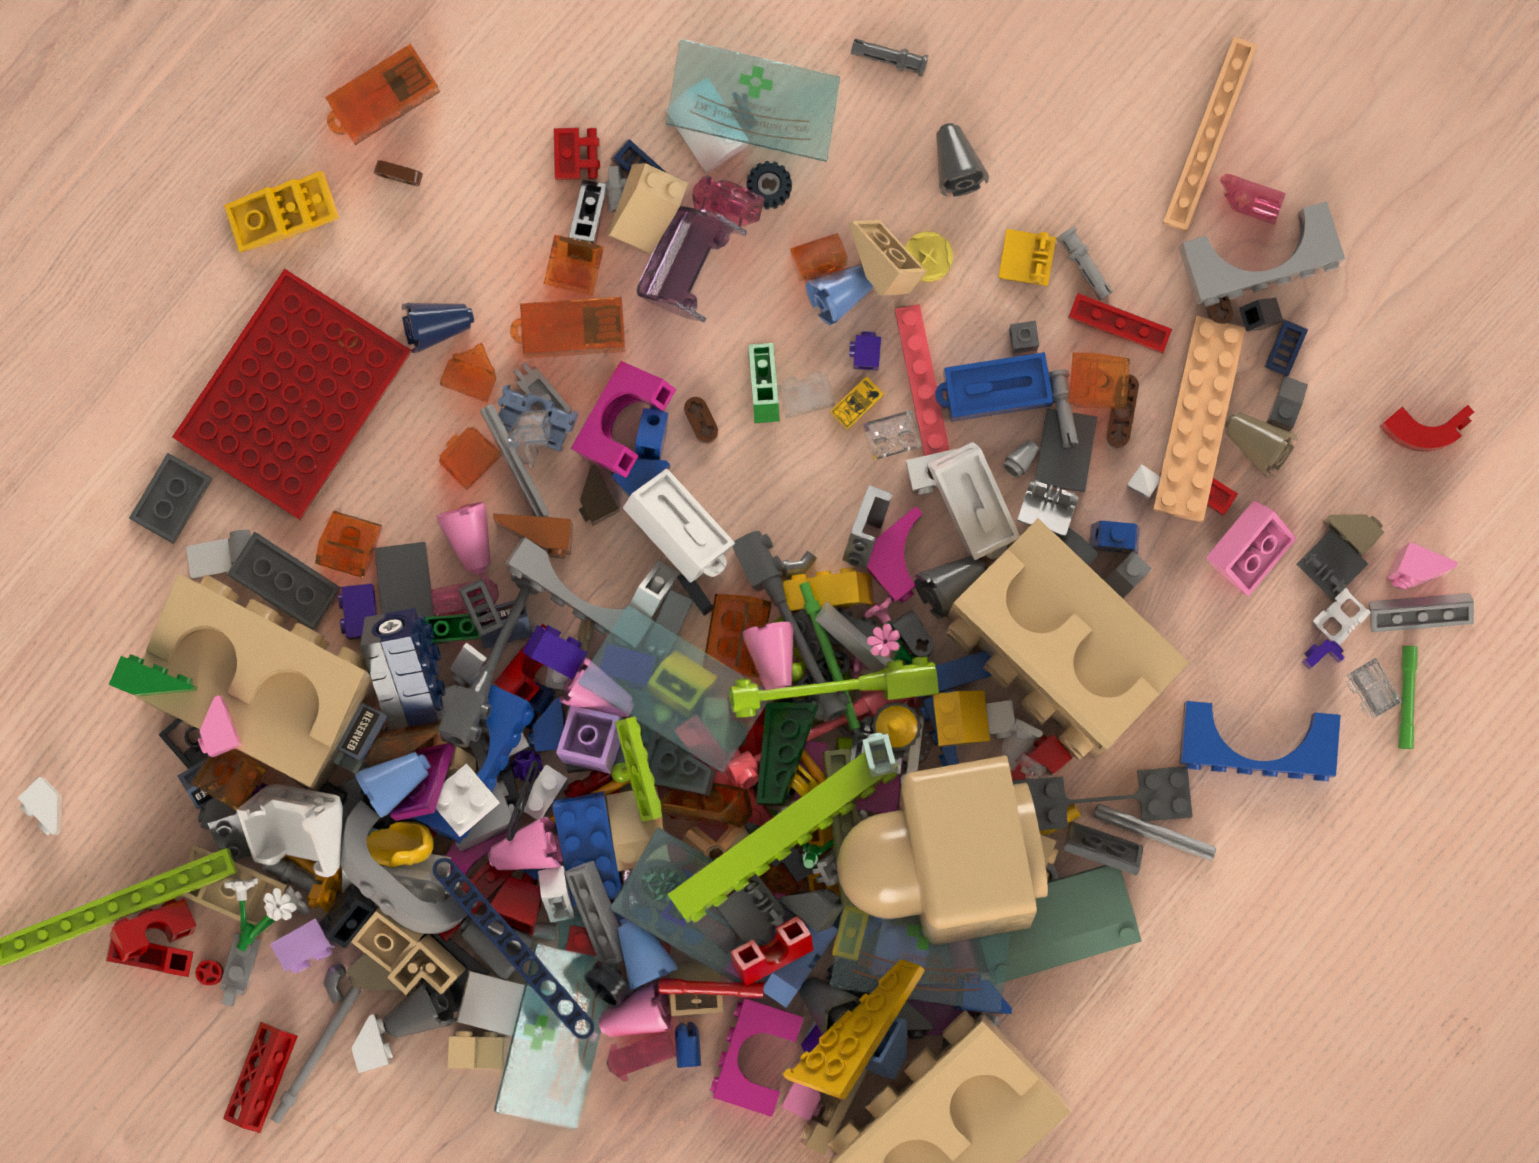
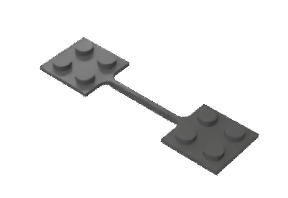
(1161, 793)

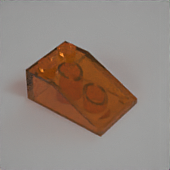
(399, 742)

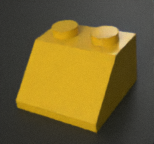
(961, 718)

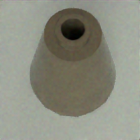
(1260, 441)

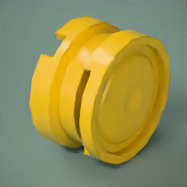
(800, 785)

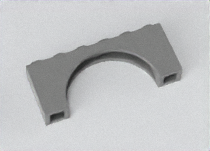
(1215, 278)
(497, 819)

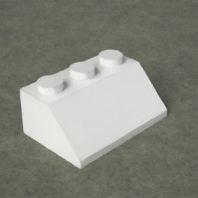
(710, 149)

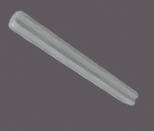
(514, 462)
(1154, 832)

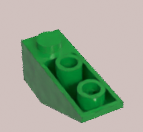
(453, 628)
(142, 680)

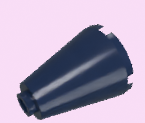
(434, 322)

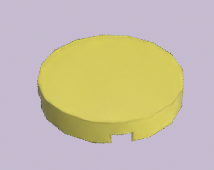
(932, 253)

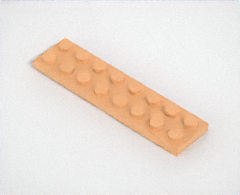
(1199, 419)

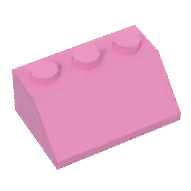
(1251, 547)
(1417, 565)

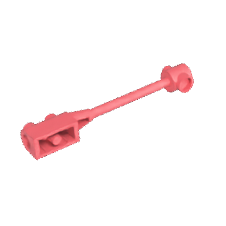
(744, 769)

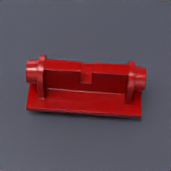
(586, 786)

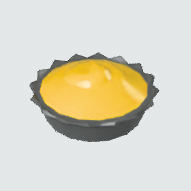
(899, 723)

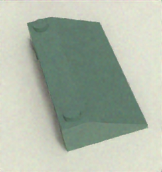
(1075, 921)

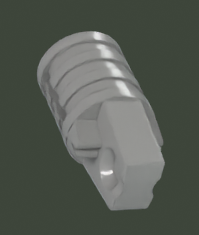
(614, 187)

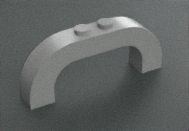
(384, 888)

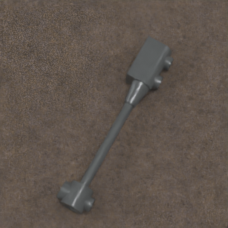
(764, 573)
(471, 704)

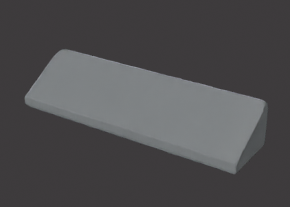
(1421, 612)
(850, 637)
(595, 911)

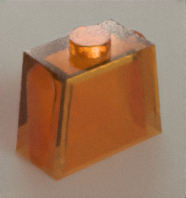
(468, 456)

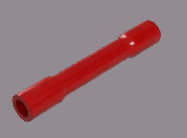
(682, 986)

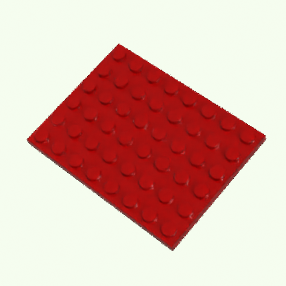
(292, 394)

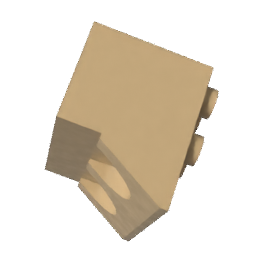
(1064, 641)
(278, 684)
(962, 1106)

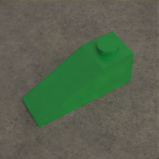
(764, 383)

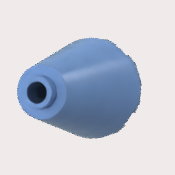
(837, 292)
(392, 781)
(643, 955)

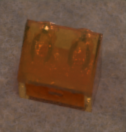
(819, 257)

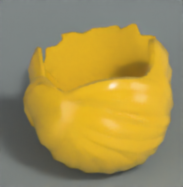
(400, 844)

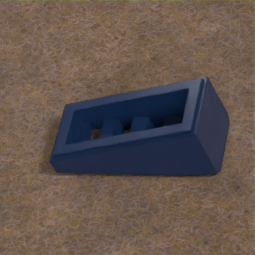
(625, 165)
(1302, 331)

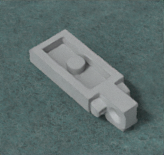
(238, 970)

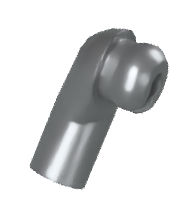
(798, 567)
(332, 980)

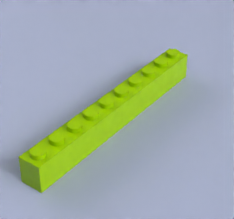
(776, 838)

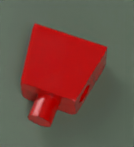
(519, 903)

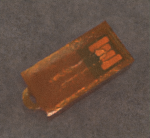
(380, 95)
(570, 327)

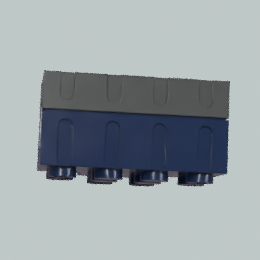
(403, 667)

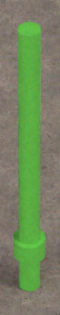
(812, 608)

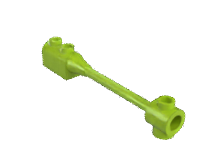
(895, 681)

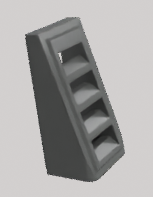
(464, 590)

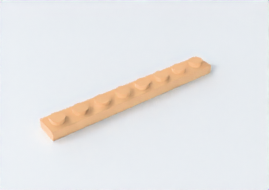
(1209, 134)

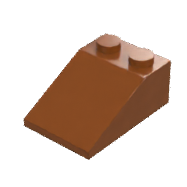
(548, 533)

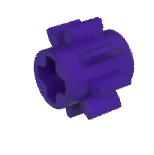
(522, 763)

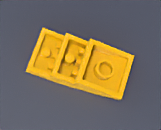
(281, 211)

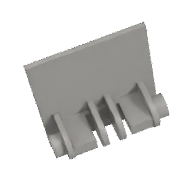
(1048, 505)

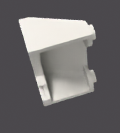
(294, 823)

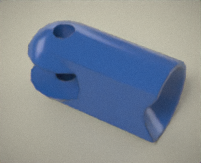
(687, 1045)

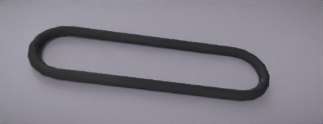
(534, 764)

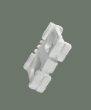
(1347, 623)

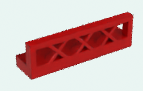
(263, 1079)

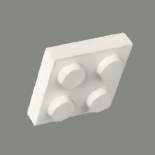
(465, 800)

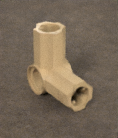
(710, 848)

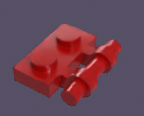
(567, 153)

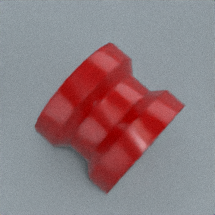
(205, 970)

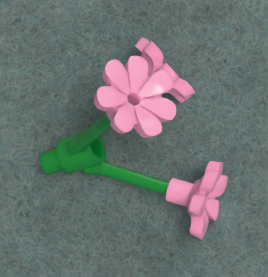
(884, 641)

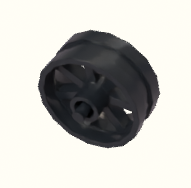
(607, 984)

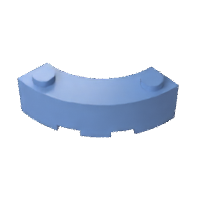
(786, 981)

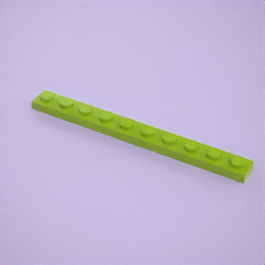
(116, 906)

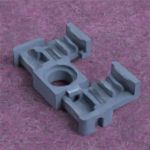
(558, 418)

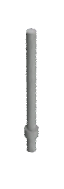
(289, 1097)

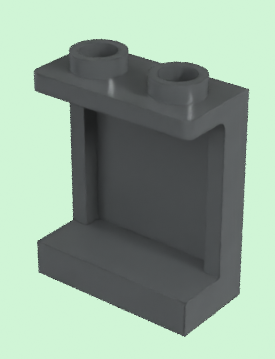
(873, 513)

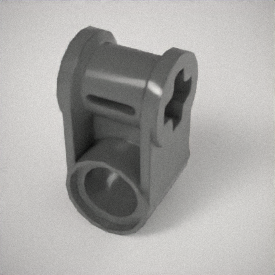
(911, 632)

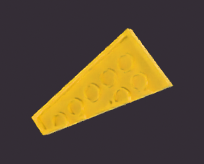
(854, 1037)

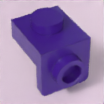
(1316, 653)

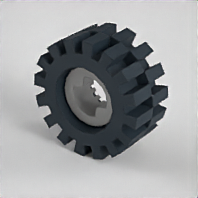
(772, 172)

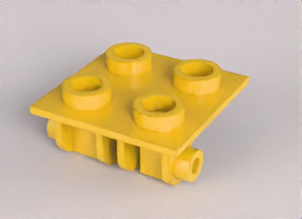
(1027, 257)

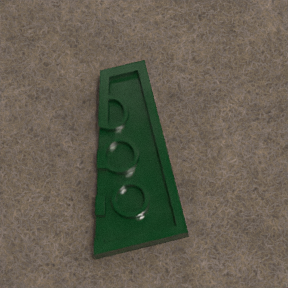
(782, 747)

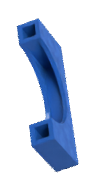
(505, 726)
(1204, 747)

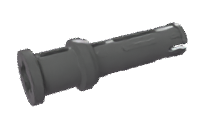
(901, 59)

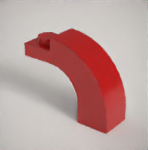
(1422, 438)
(157, 958)

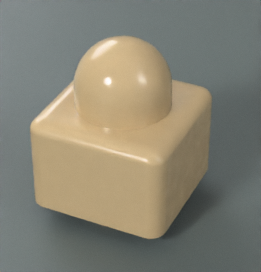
(954, 853)

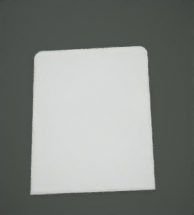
(208, 558)

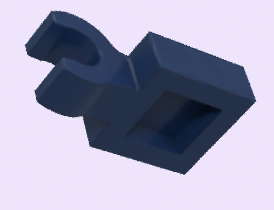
(540, 701)

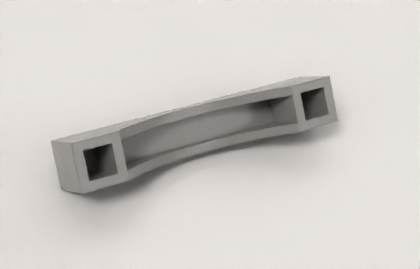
(533, 563)

